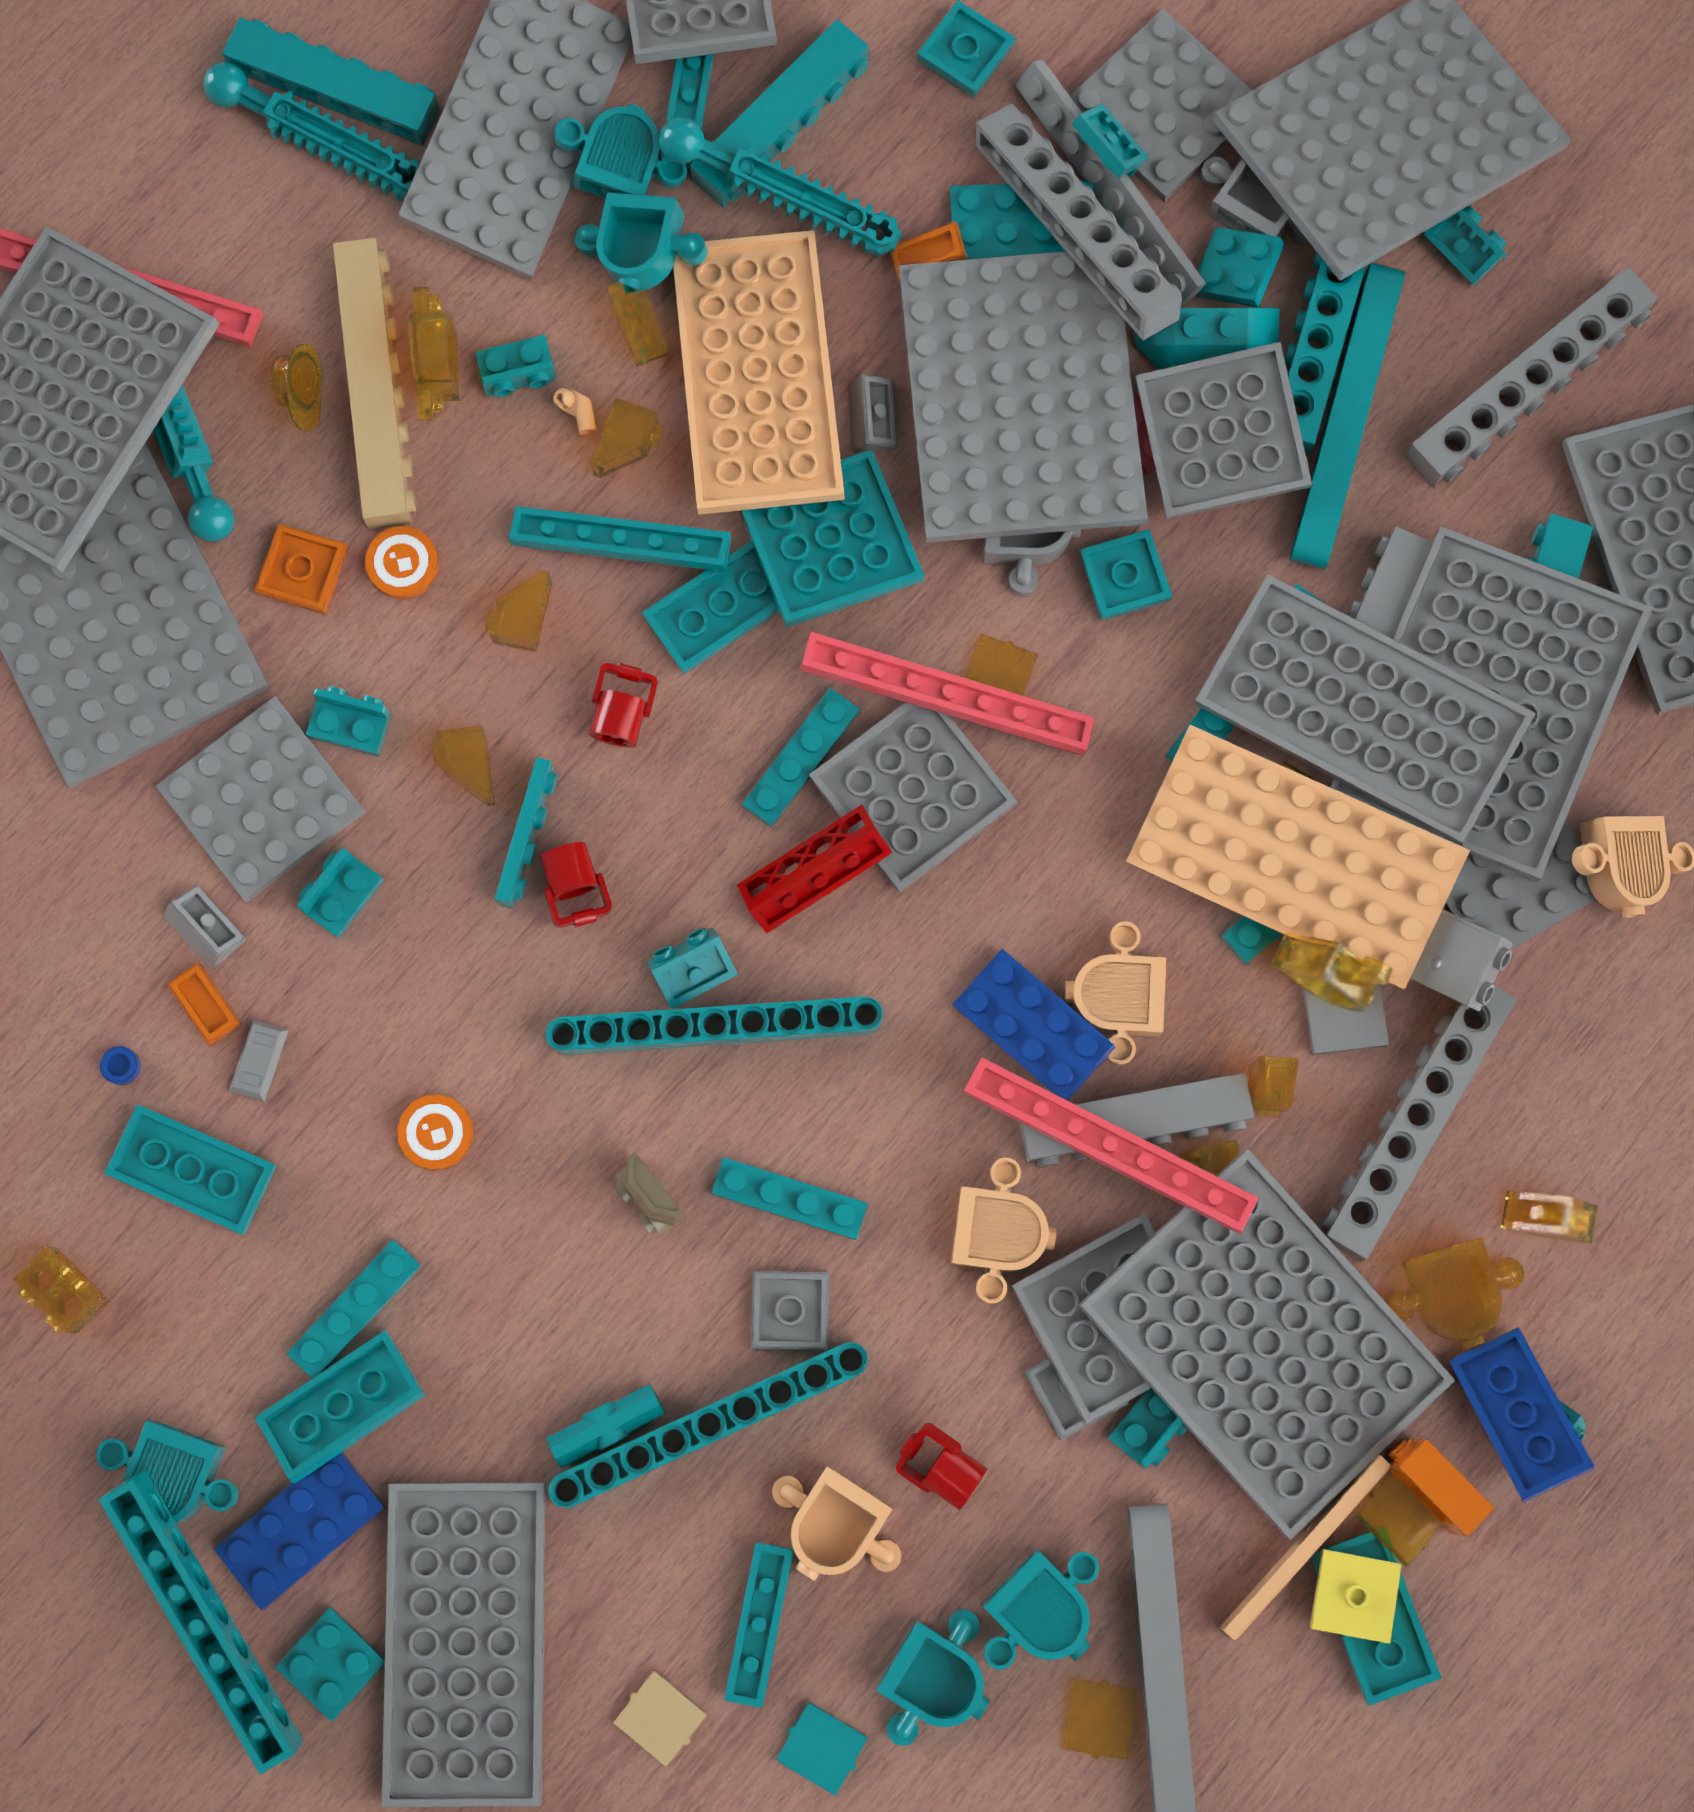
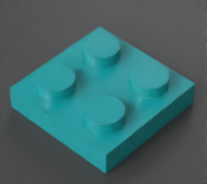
(966, 48)
(1238, 266)
(1125, 575)
(331, 1664)

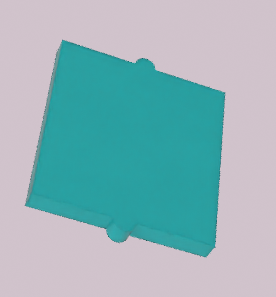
(822, 1748)

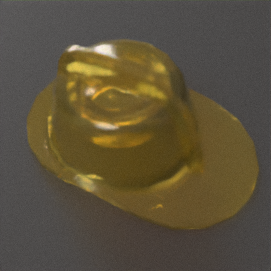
(296, 385)

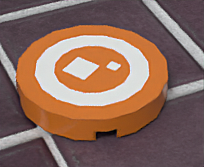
(402, 562)
(435, 1132)

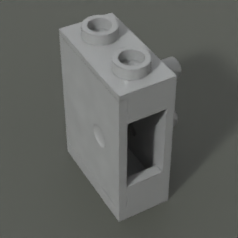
(1462, 960)

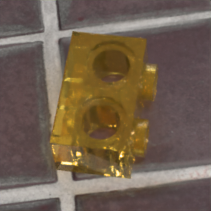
(66, 1282)

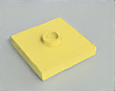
(1355, 1596)

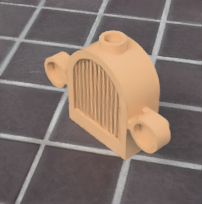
(1629, 861)
(1121, 993)
(999, 1231)
(836, 1525)

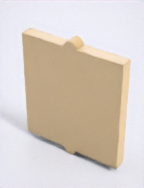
(660, 1718)

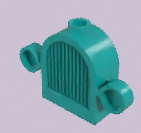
(618, 153)
(640, 240)
(178, 1466)
(1041, 1610)
(934, 1679)

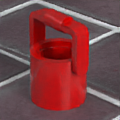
(617, 713)
(570, 876)
(951, 1475)

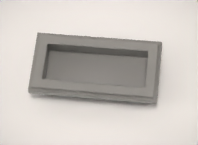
(258, 1060)

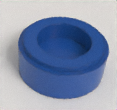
(120, 1065)

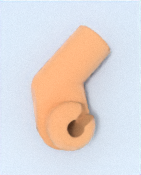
(577, 406)

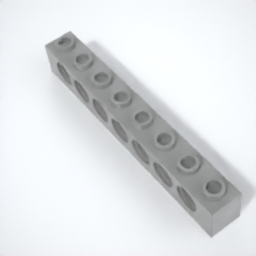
(1079, 221)
(1623, 293)
(1360, 1239)

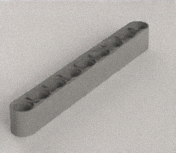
(1161, 1659)

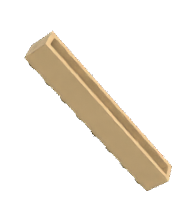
(373, 384)

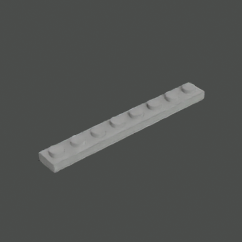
(1118, 195)

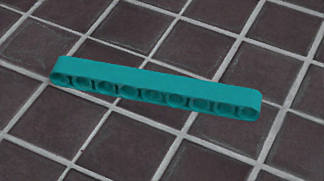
(1347, 416)
(697, 1017)
(689, 1426)

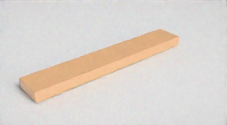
(1303, 1548)

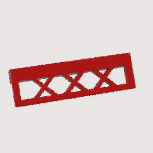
(816, 873)

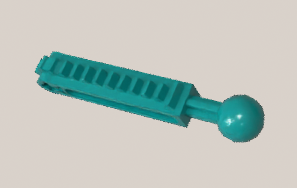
(228, 87)
(684, 141)
(189, 458)

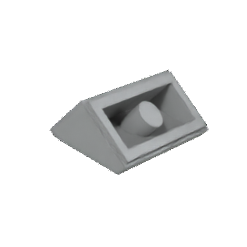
(872, 413)
(203, 926)

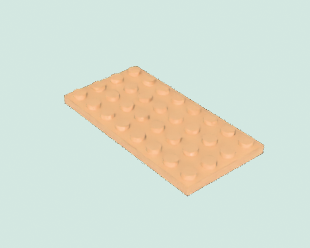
(758, 374)
(1296, 853)

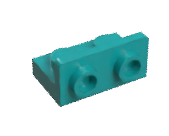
(1110, 141)
(1468, 244)
(516, 366)
(348, 720)
(339, 892)
(691, 966)
(1147, 1430)

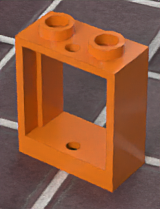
(1439, 1486)

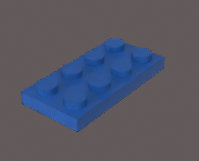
(1033, 1025)
(1521, 1415)
(299, 1529)

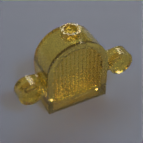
(432, 354)
(1330, 970)
(1456, 1291)

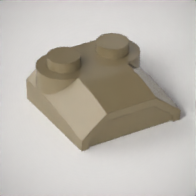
(640, 1186)

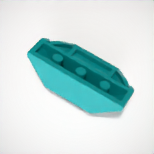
(1209, 334)

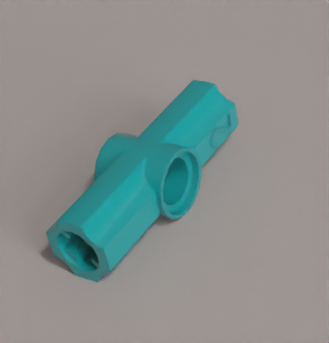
(605, 1426)

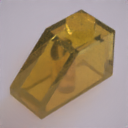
(625, 437)
(520, 613)
(466, 760)
(1272, 1084)
(1549, 1216)

